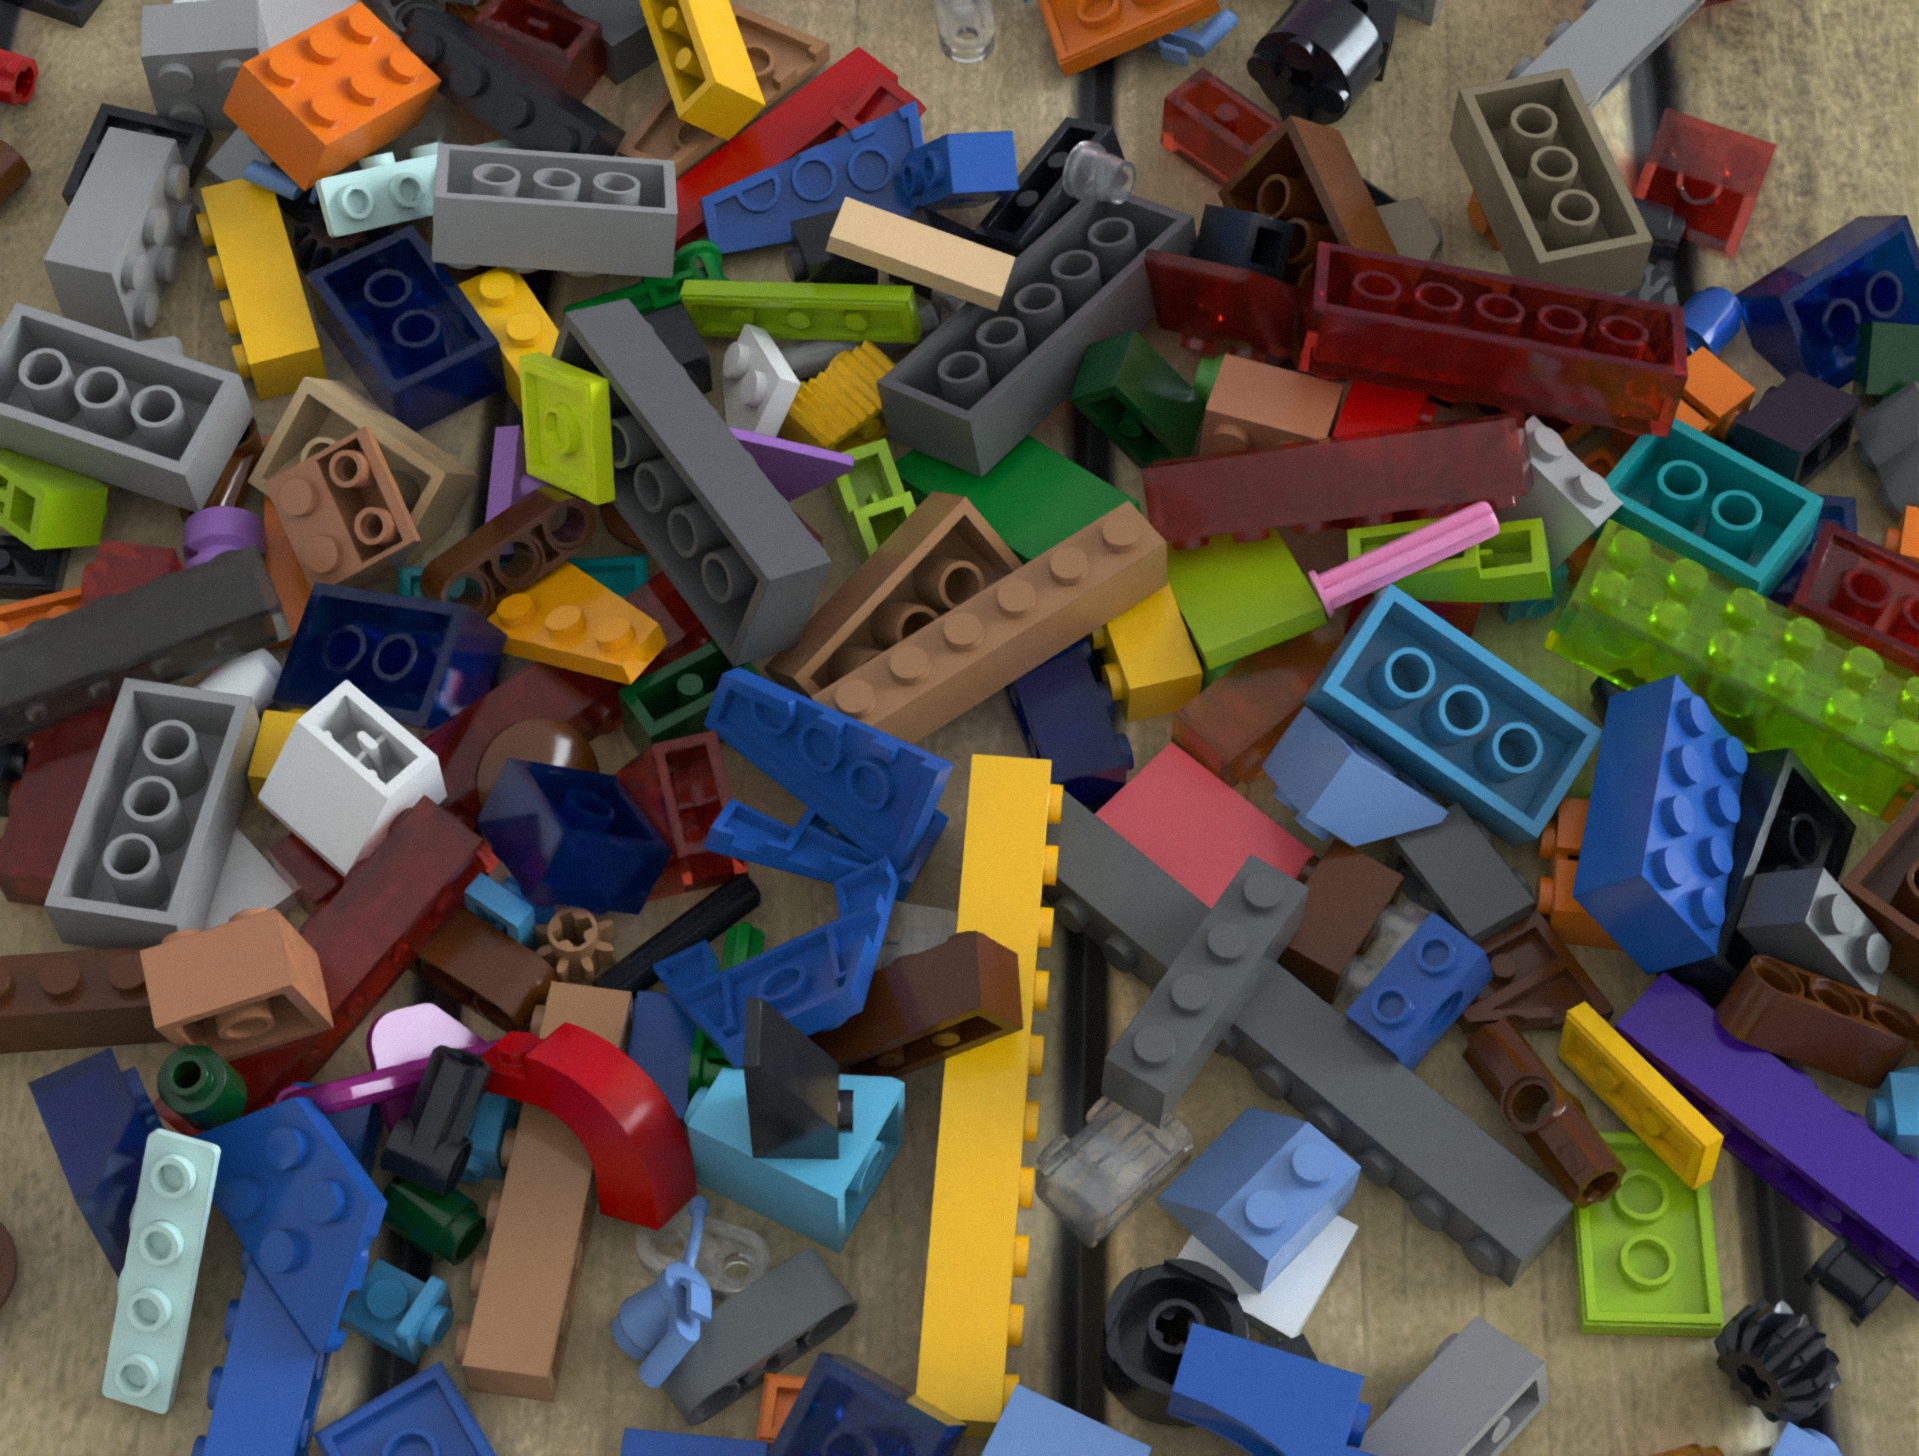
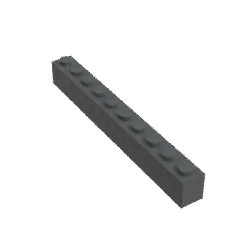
(1315, 1060)

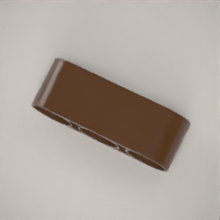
(536, 550)
(486, 971)
(1817, 1021)

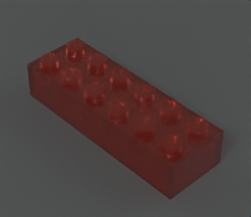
(1493, 340)

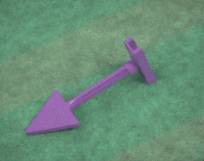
(787, 464)

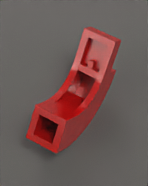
(614, 1111)

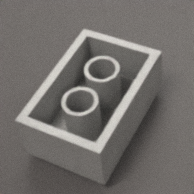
(123, 234)

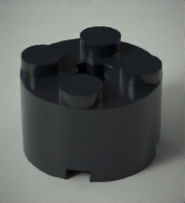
(1317, 60)
(1143, 1319)

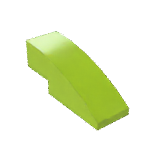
(871, 498)
(1497, 570)

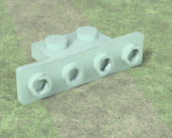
(383, 191)
(160, 1270)

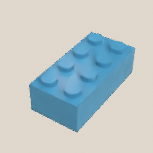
(1454, 716)

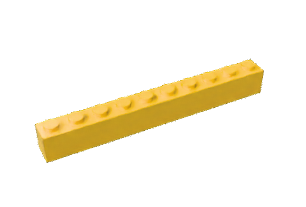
(986, 1107)

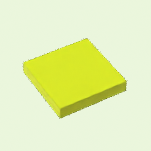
(567, 427)

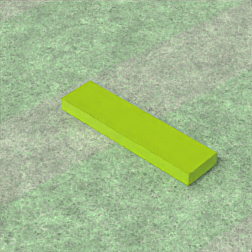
(804, 310)

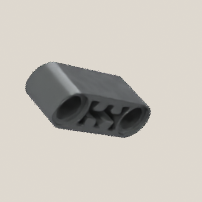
(759, 1334)

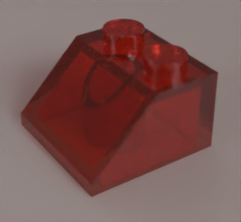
(1706, 176)
(1223, 306)

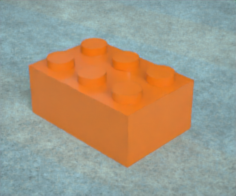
(331, 95)

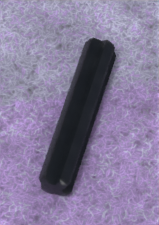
(700, 922)

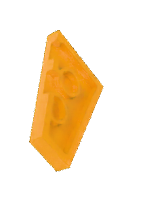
(578, 627)

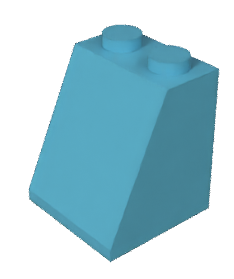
(806, 1195)

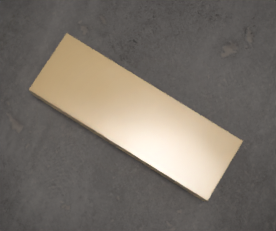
(920, 253)

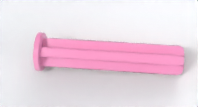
(1404, 556)

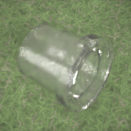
(1097, 174)

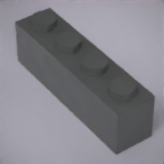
(1204, 991)

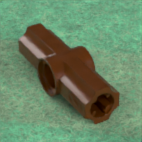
(1564, 1136)

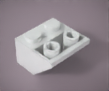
(348, 777)

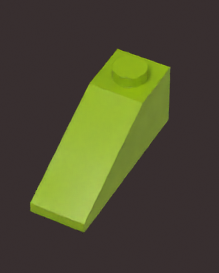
(49, 503)

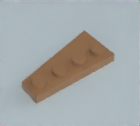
(780, 62)

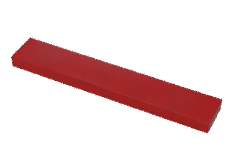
(776, 137)

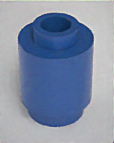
(1711, 320)

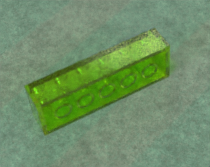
(1757, 666)

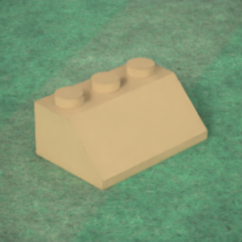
(328, 411)

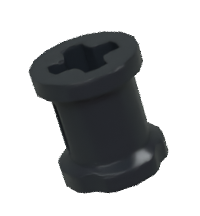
(1850, 1280)

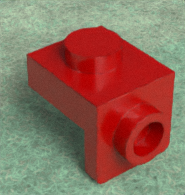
(877, 100)

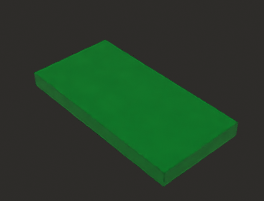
(1027, 497)

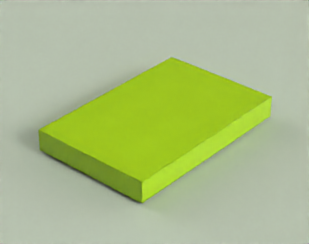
(1241, 596)
(1646, 1253)

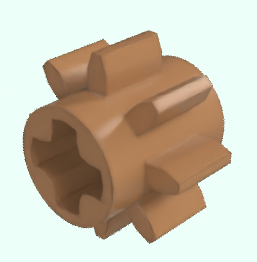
(580, 927)

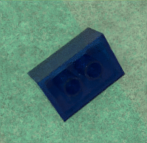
(1812, 305)
(401, 651)
(100, 1137)

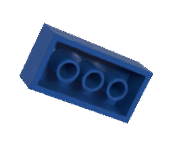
(1661, 826)

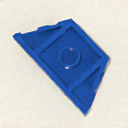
(299, 1209)

